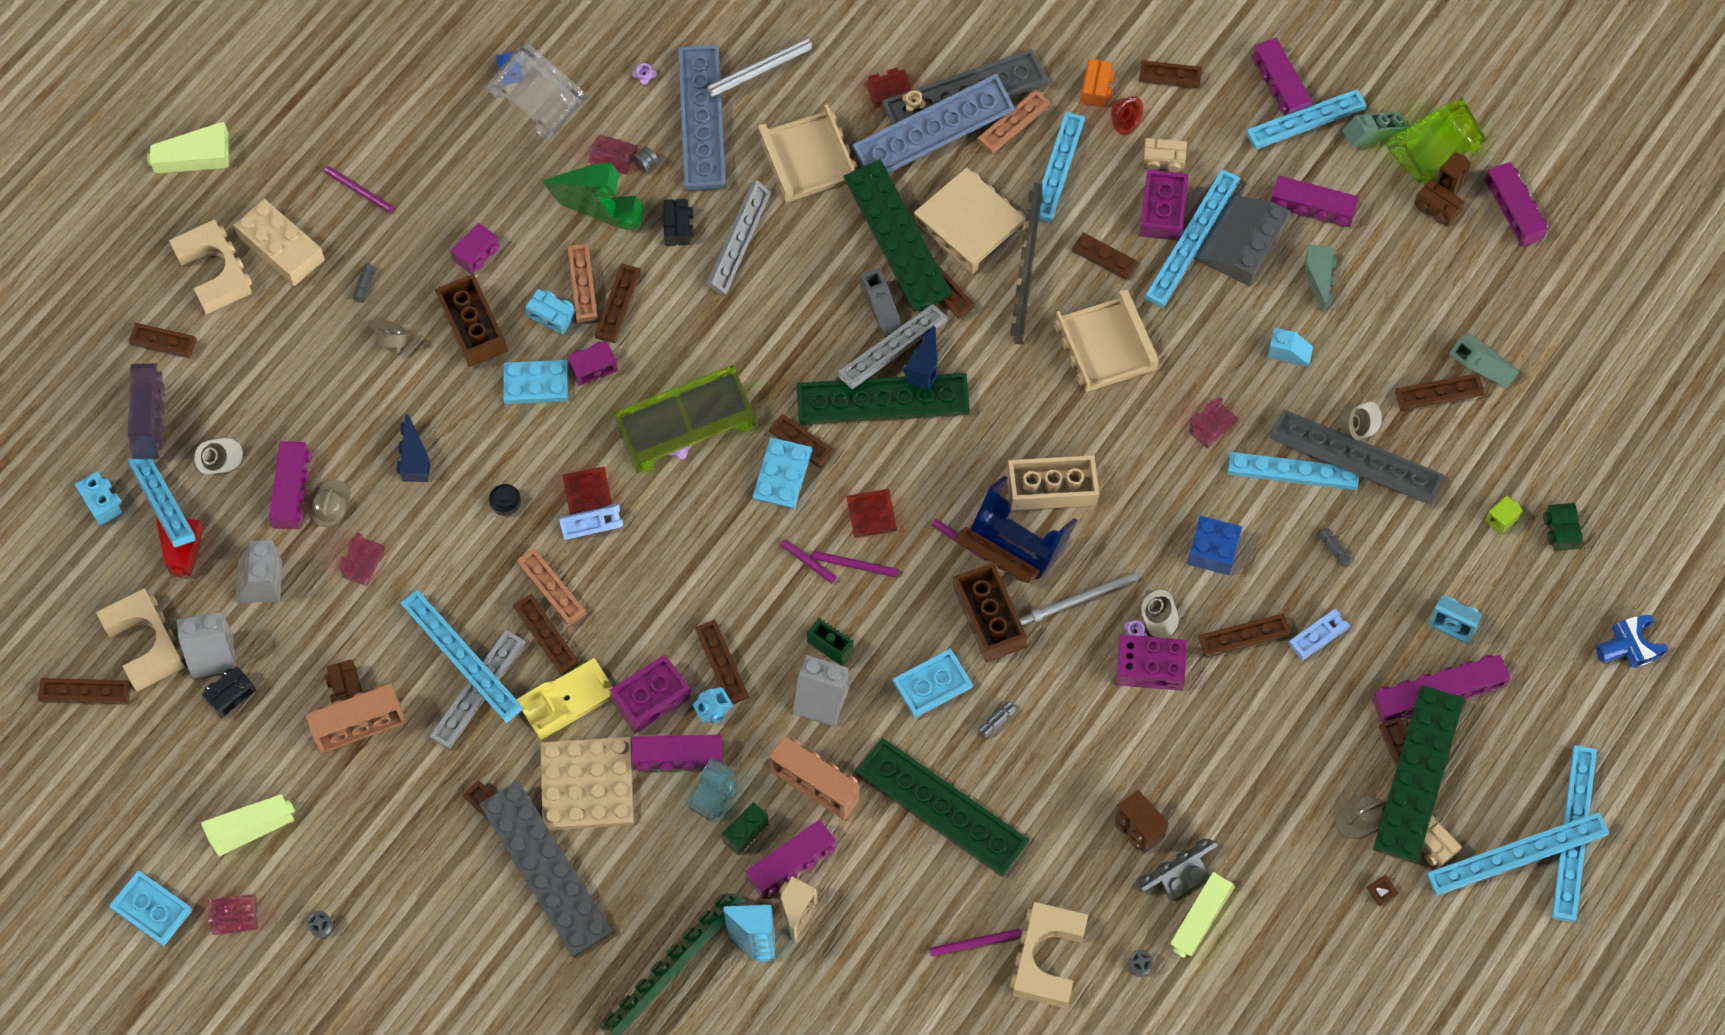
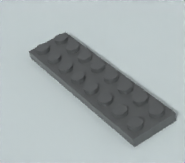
(1017, 73)
(1357, 456)
(546, 869)

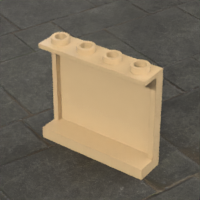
(807, 155)
(968, 219)
(1106, 343)

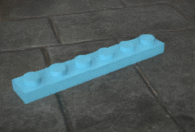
(1306, 119)
(1060, 164)
(1291, 471)
(162, 501)

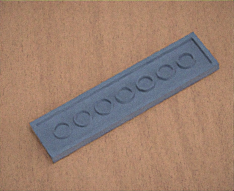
(701, 118)
(936, 125)

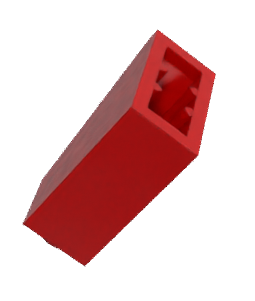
(180, 559)

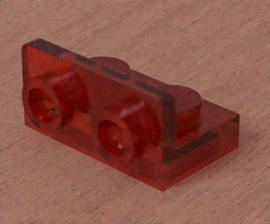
(887, 85)

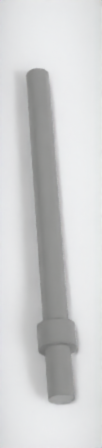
(1037, 614)

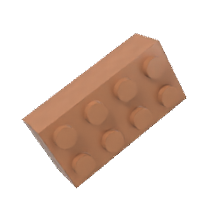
(355, 718)
(815, 777)

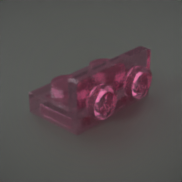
(612, 151)
(1211, 422)
(361, 560)
(233, 914)

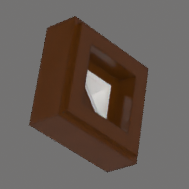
(1382, 890)

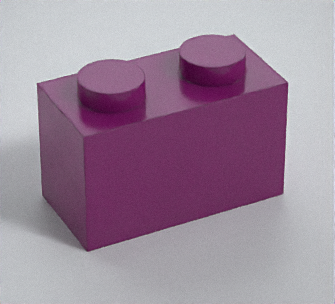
(475, 248)
(592, 363)

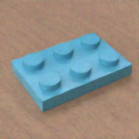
(536, 382)
(782, 473)
(932, 683)
(150, 908)

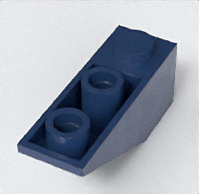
(923, 367)
(414, 458)

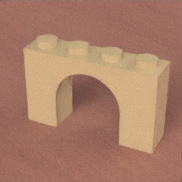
(209, 241)
(141, 611)
(1030, 981)

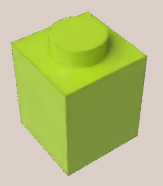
(1504, 515)

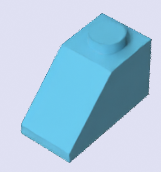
(1290, 347)

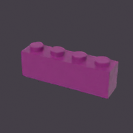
(1280, 77)
(1315, 201)
(1516, 204)
(289, 485)
(675, 751)
(791, 859)

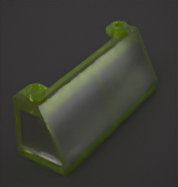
(683, 417)

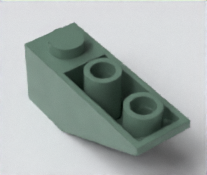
(1373, 127)
(1318, 273)
(1483, 360)

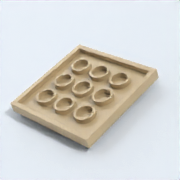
(587, 783)

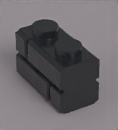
(676, 222)
(228, 691)

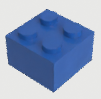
(1214, 545)

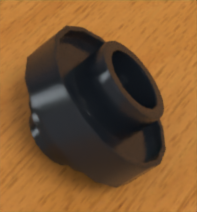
(505, 499)

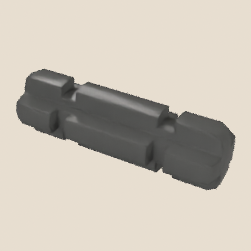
(364, 282)
(1335, 547)
(997, 719)

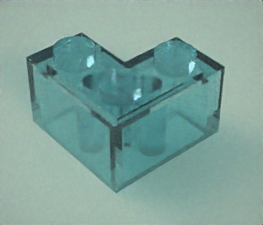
(715, 788)

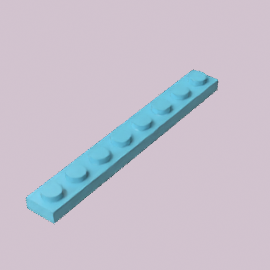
(1192, 238)
(462, 656)
(1576, 807)
(1517, 854)

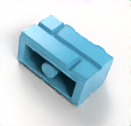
(551, 311)

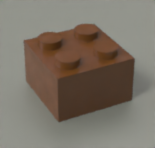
(1140, 822)

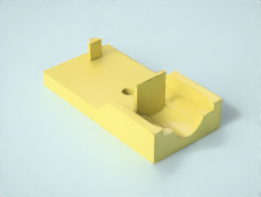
(546, 705)

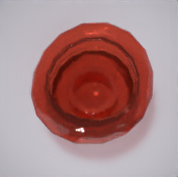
(1127, 114)

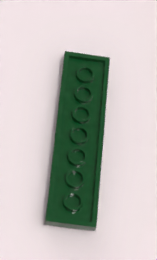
(897, 235)
(881, 399)
(1418, 774)
(942, 807)
(665, 971)

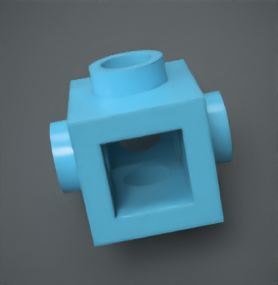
(712, 705)

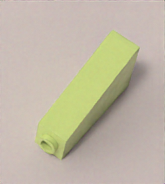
(192, 151)
(247, 823)
(1202, 915)

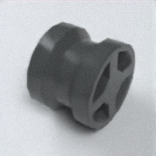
(645, 159)
(316, 920)
(1139, 958)

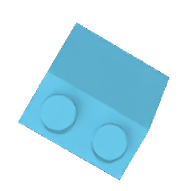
(1455, 619)

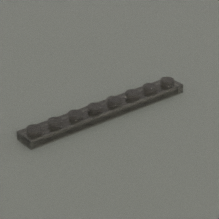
(1025, 271)

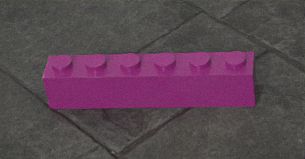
(1464, 681)

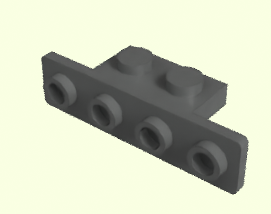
(1180, 873)

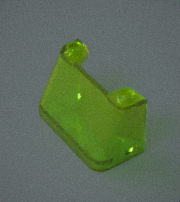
(1435, 138)

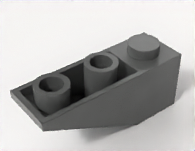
(880, 301)

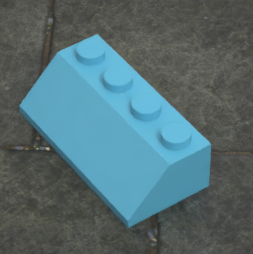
(752, 930)

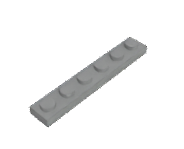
(738, 238)
(891, 346)
(469, 699)

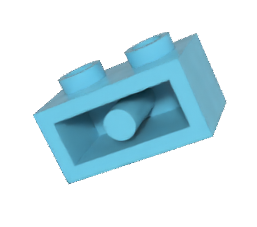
(99, 498)

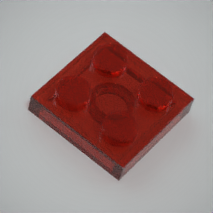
(587, 490)
(871, 513)

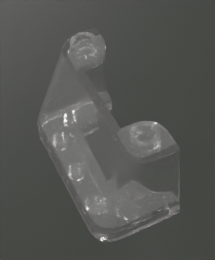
(537, 90)

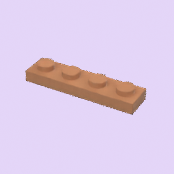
(1013, 122)
(582, 283)
(551, 587)

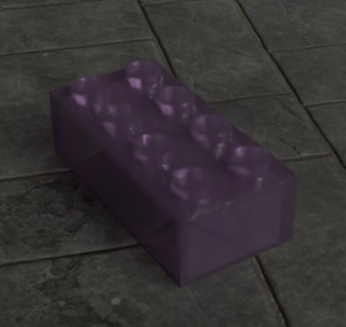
(146, 411)

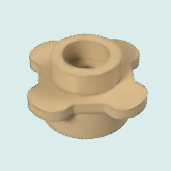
(913, 96)

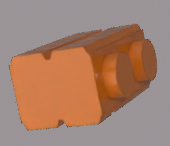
(1096, 82)

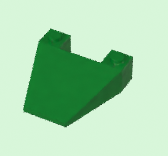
(589, 193)

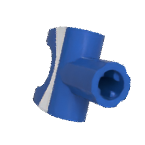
(1631, 643)

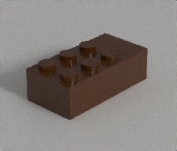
(471, 320)
(989, 612)

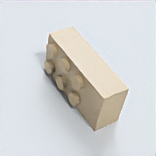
(279, 242)
(1052, 482)

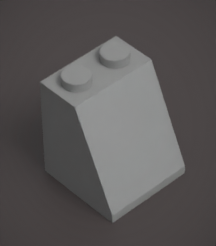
(259, 573)
(206, 645)
(821, 690)

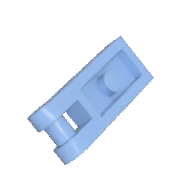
(590, 522)
(1318, 634)

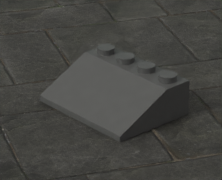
(1243, 237)

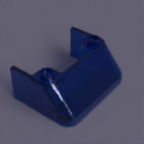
(994, 525)

